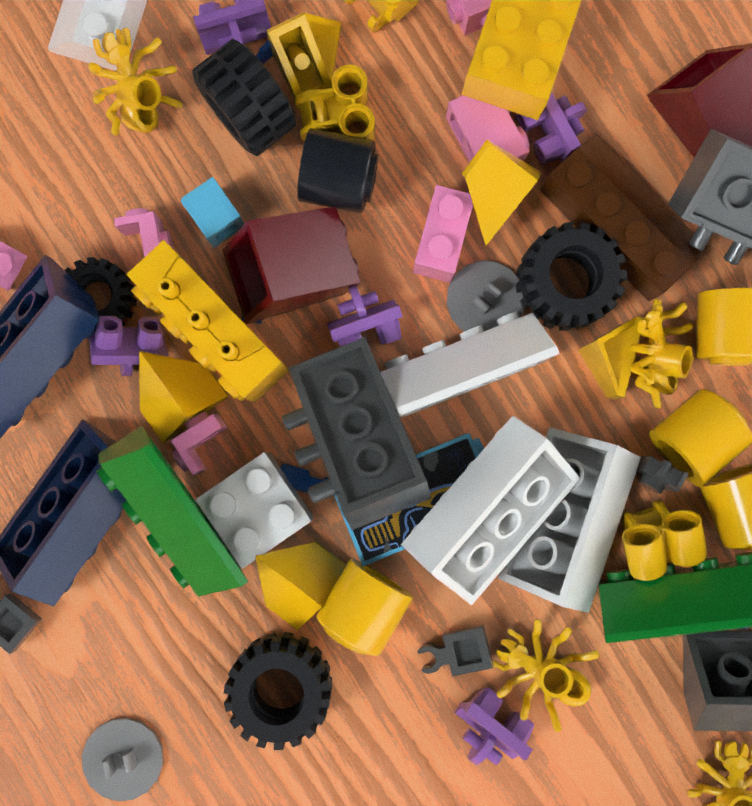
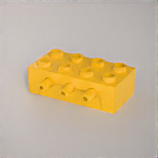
(201, 317)

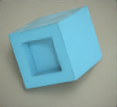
(212, 212)

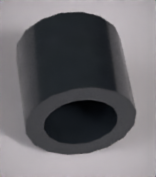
(337, 170)

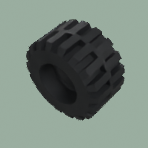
(244, 97)
(596, 258)
(273, 723)

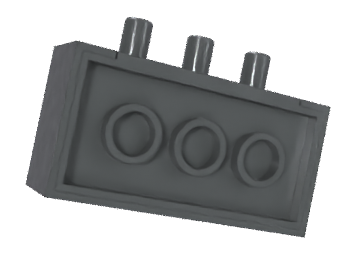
(718, 194)
(355, 435)

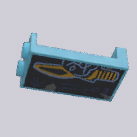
(441, 468)

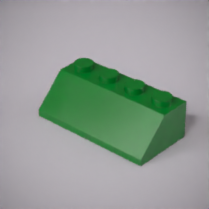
(169, 513)
(679, 602)

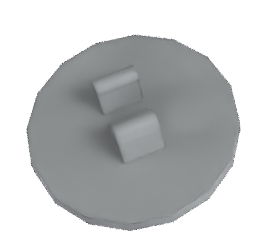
(482, 295)
(122, 759)

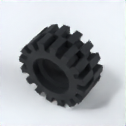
(117, 280)

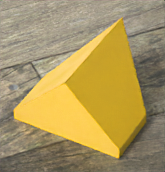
(306, 51)
(497, 186)
(611, 358)
(175, 392)
(298, 580)

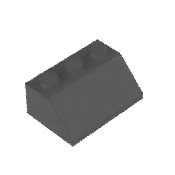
(718, 680)

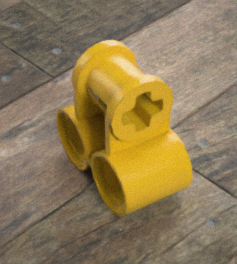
(337, 110)
(661, 537)

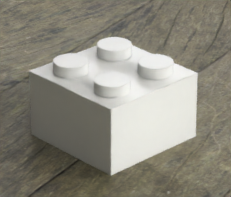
(254, 509)

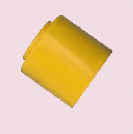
(725, 326)
(702, 436)
(730, 506)
(363, 609)

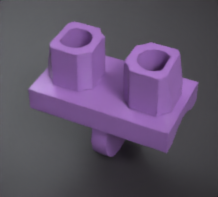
(243, 22)
(561, 126)
(382, 317)
(121, 345)
(509, 738)

